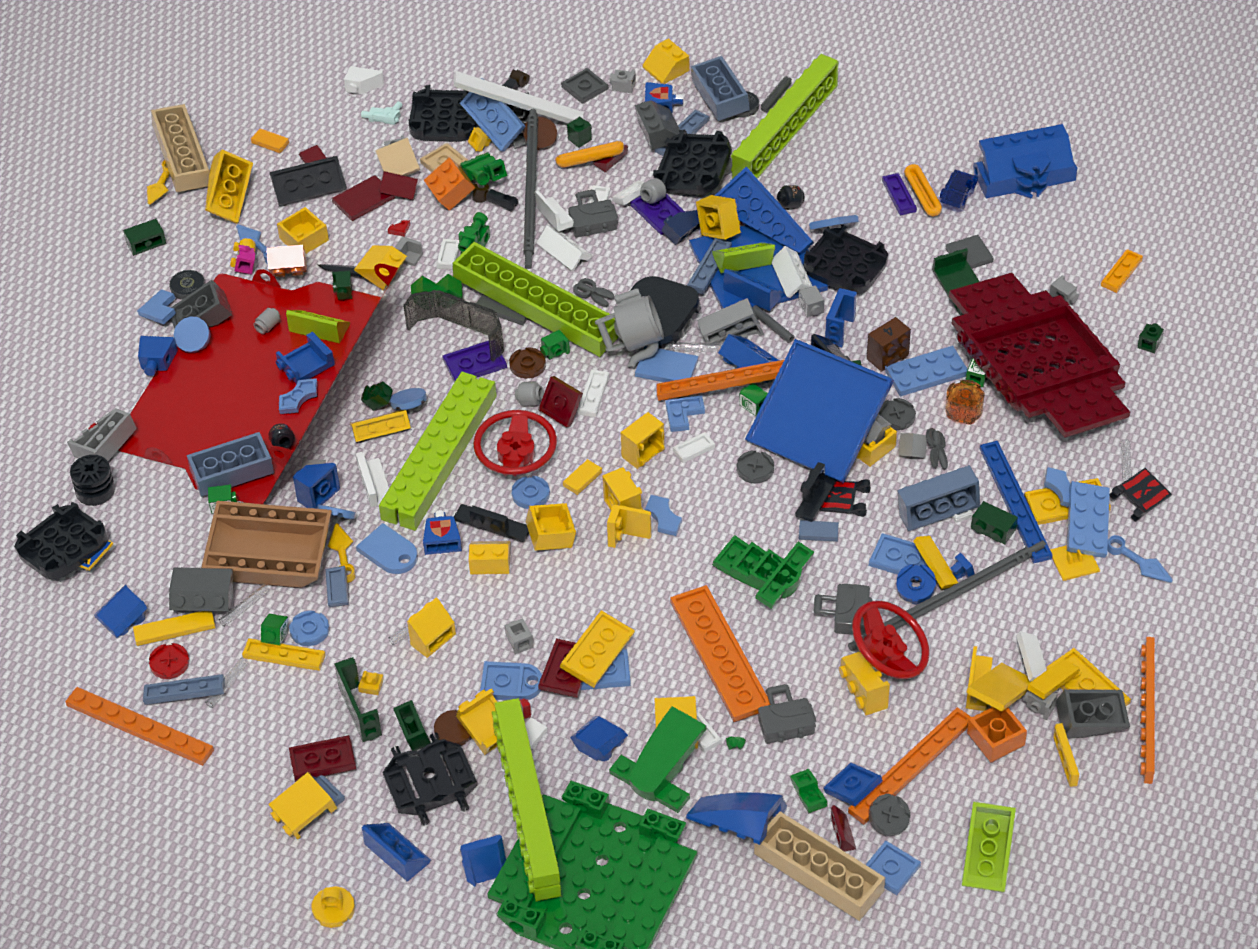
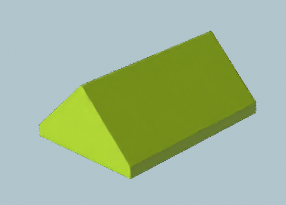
(744, 256)
(322, 326)

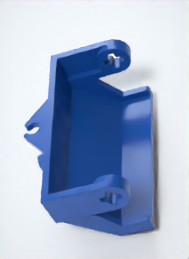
(1025, 162)

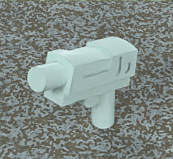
(388, 115)

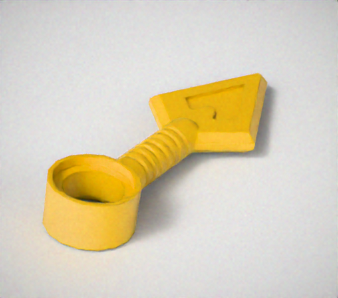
(158, 189)
(340, 542)

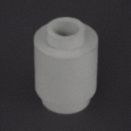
(266, 320)

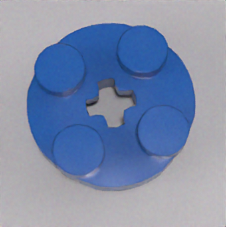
(916, 594)

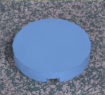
(192, 334)
(408, 398)
(530, 492)
(338, 512)
(309, 628)

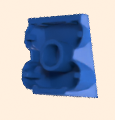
(121, 612)
(598, 738)
(483, 859)

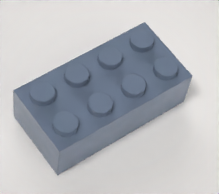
(720, 88)
(230, 463)
(938, 498)

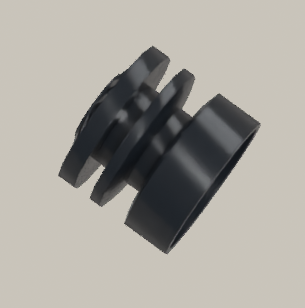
(92, 480)

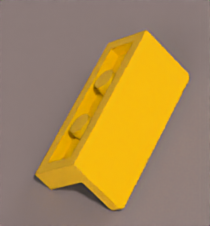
(380, 425)
(979, 666)

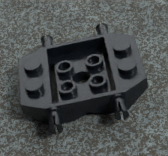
(431, 791)

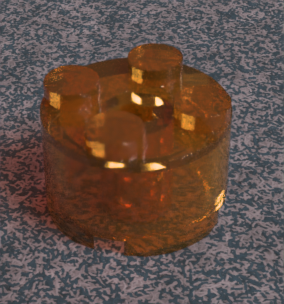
(964, 401)

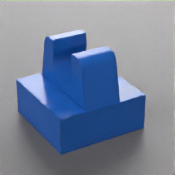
(962, 567)

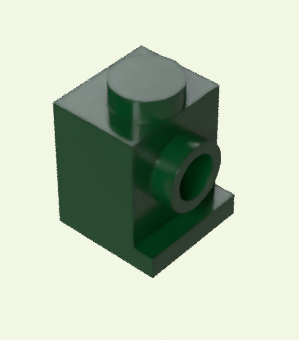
(342, 284)
(1151, 333)
(377, 395)

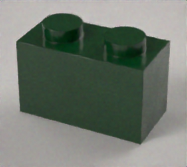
(144, 237)
(994, 522)
(412, 725)

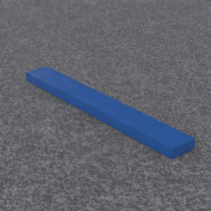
(1014, 499)

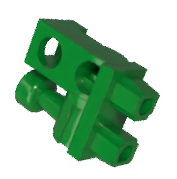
(483, 169)
(477, 232)

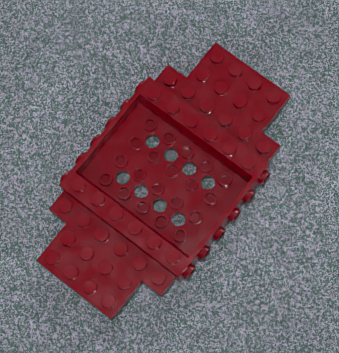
(1004, 315)

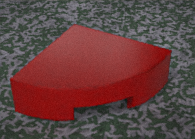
(400, 228)
(526, 708)

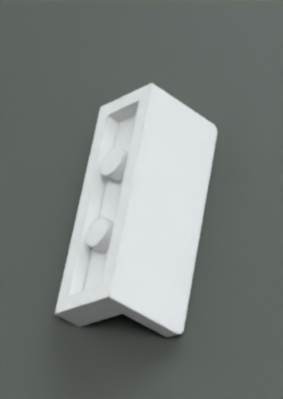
(553, 212)
(562, 247)
(790, 271)
(372, 478)

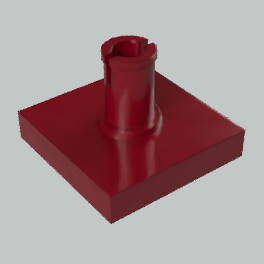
(560, 401)

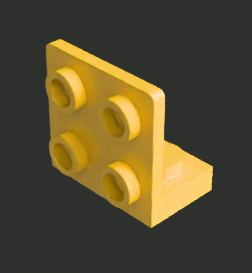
(627, 521)

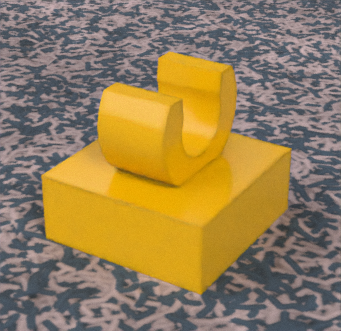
(478, 139)
(370, 683)

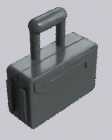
(592, 217)
(848, 601)
(785, 719)

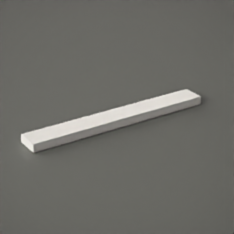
(515, 97)

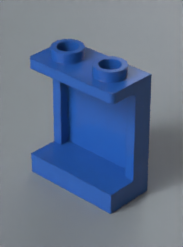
(842, 309)
(306, 360)

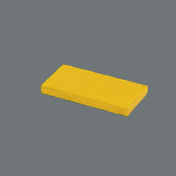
(1046, 504)
(597, 649)
(1088, 676)
(1000, 687)

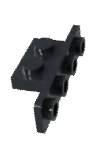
(814, 492)
(491, 522)

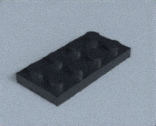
(308, 180)

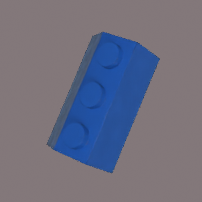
(744, 352)

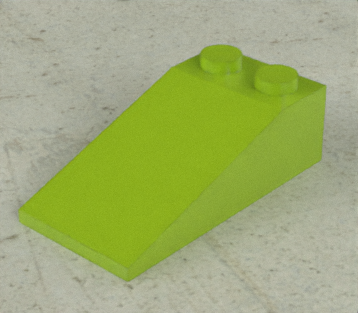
(988, 847)

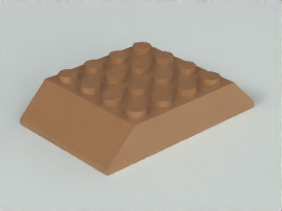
(267, 543)

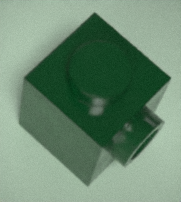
(579, 132)

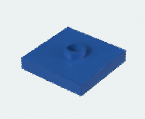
(852, 784)

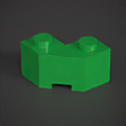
(447, 284)

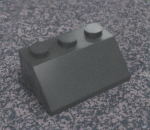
(656, 123)
(201, 589)

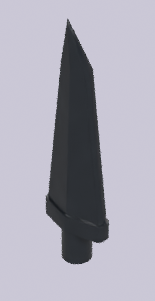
(336, 268)

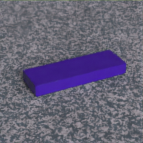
(899, 194)

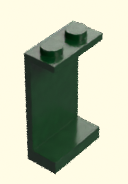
(954, 271)
(348, 679)

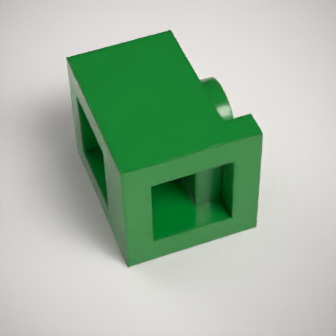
(554, 345)

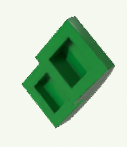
(808, 791)

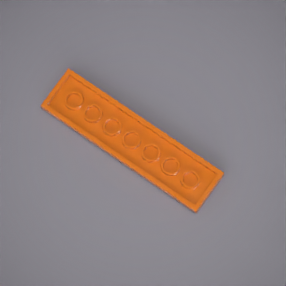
(720, 652)

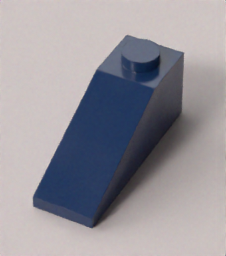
(681, 225)

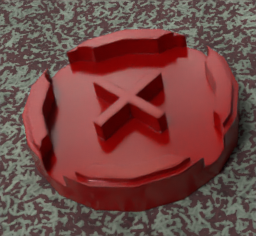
(169, 661)

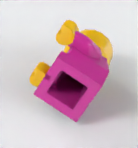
(245, 260)

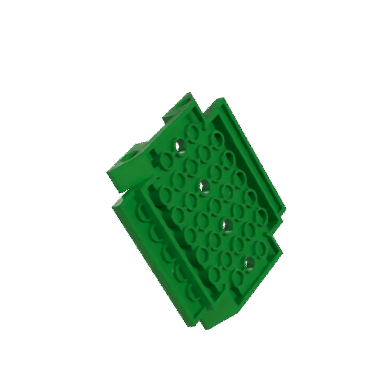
(626, 894)

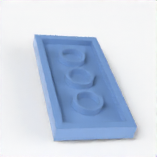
(494, 119)
(926, 370)
(1088, 519)

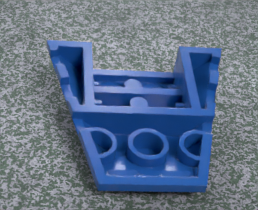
(738, 812)

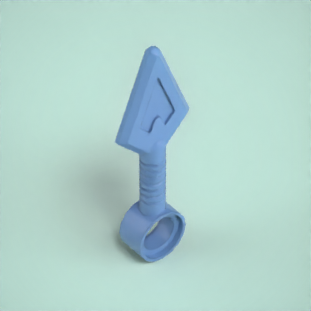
(245, 232)
(1148, 567)

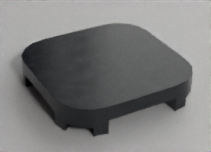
(440, 116)
(694, 162)
(845, 260)
(673, 303)
(61, 542)

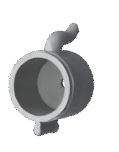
(634, 324)

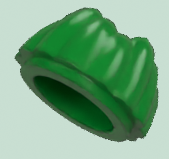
(734, 742)

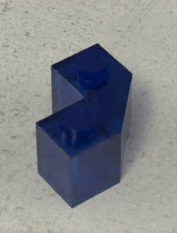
(958, 189)

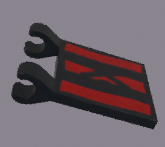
(1144, 491)
(843, 496)

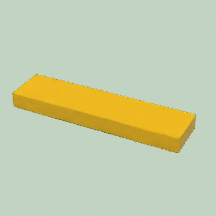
(173, 627)
(284, 654)

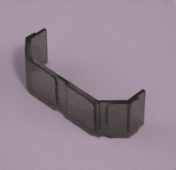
(451, 308)

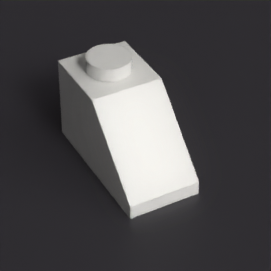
(362, 80)

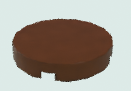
(545, 134)
(527, 363)
(450, 728)

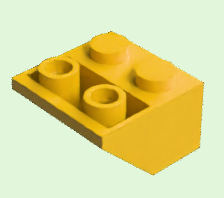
(430, 628)

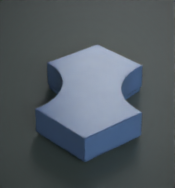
(294, 399)
(1058, 482)
(666, 519)

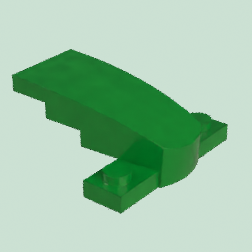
(764, 570)
(662, 760)

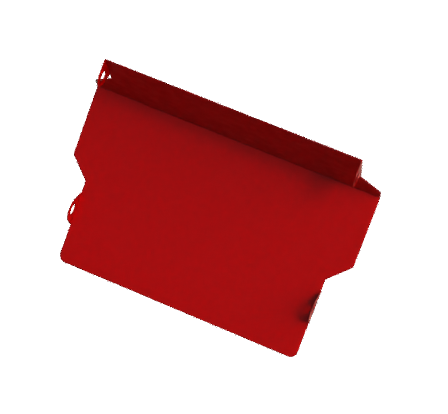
(235, 382)

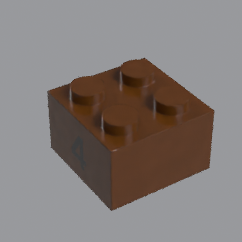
(888, 344)

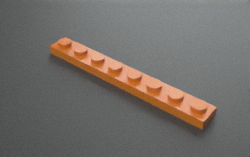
(718, 380)
(1147, 716)
(139, 726)
(914, 761)

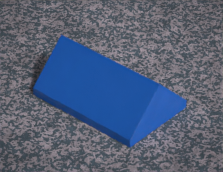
(751, 288)
(394, 849)

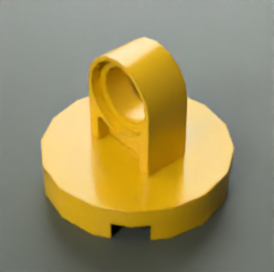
(333, 906)

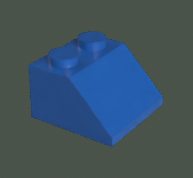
(316, 484)

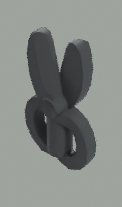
(595, 292)
(938, 443)

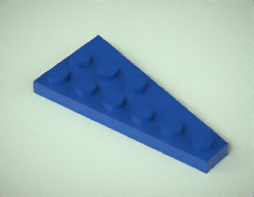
(763, 212)

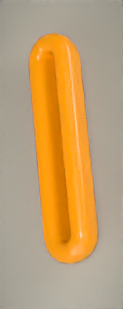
(590, 154)
(923, 190)

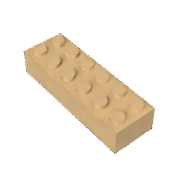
(180, 148)
(820, 866)

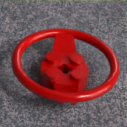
(515, 446)
(882, 643)

